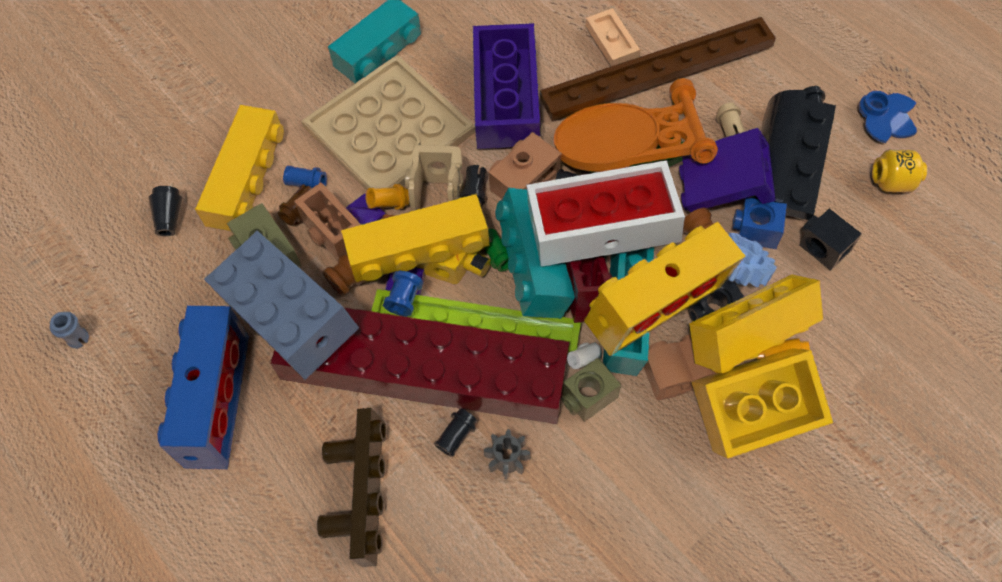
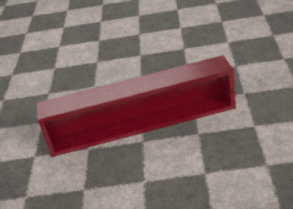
(445, 366)

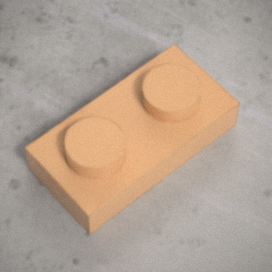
(612, 37)

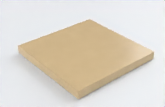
(382, 120)

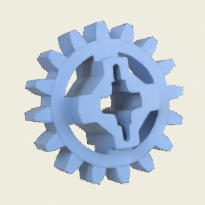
(756, 265)

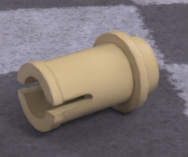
(729, 117)

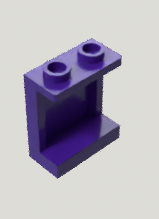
(736, 172)

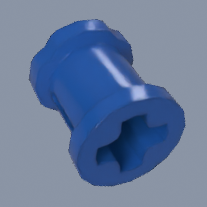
(403, 293)

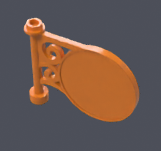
(626, 134)

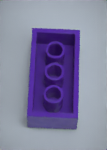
(505, 84)

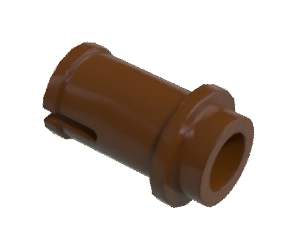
(288, 211)

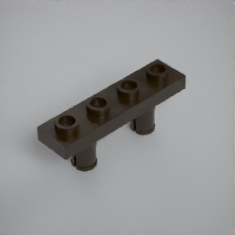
(367, 499)

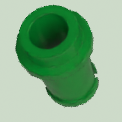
(497, 251)

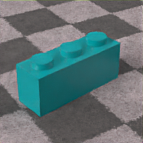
(375, 39)

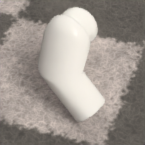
(584, 355)

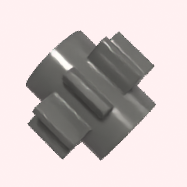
(502, 443)

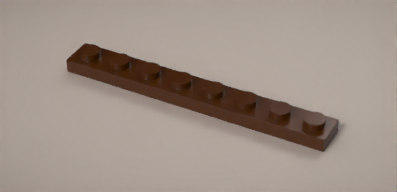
(656, 68)

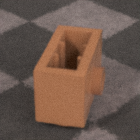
(527, 163)
(325, 219)

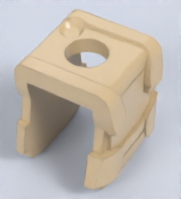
(424, 172)

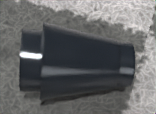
(165, 209)

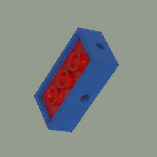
(204, 388)

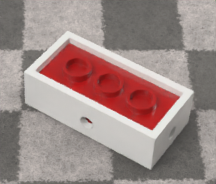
(605, 213)

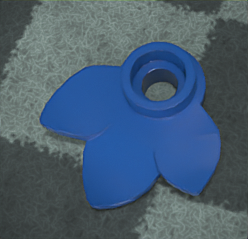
(887, 115)

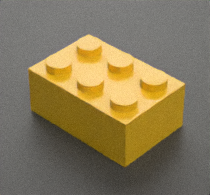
(762, 402)

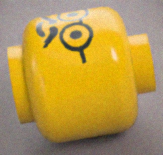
(899, 170)

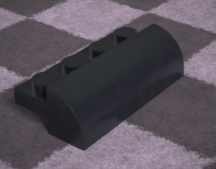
(798, 146)

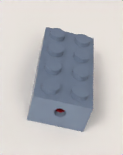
(282, 304)

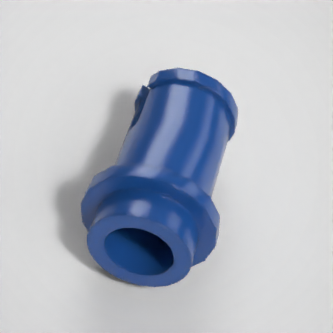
(298, 176)

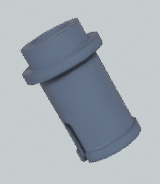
(66, 326)

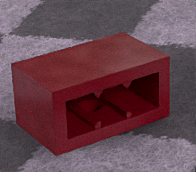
(586, 278)

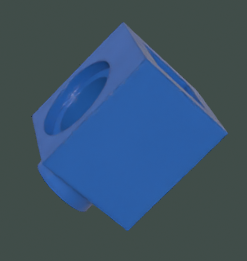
(769, 215)

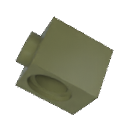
(594, 376)

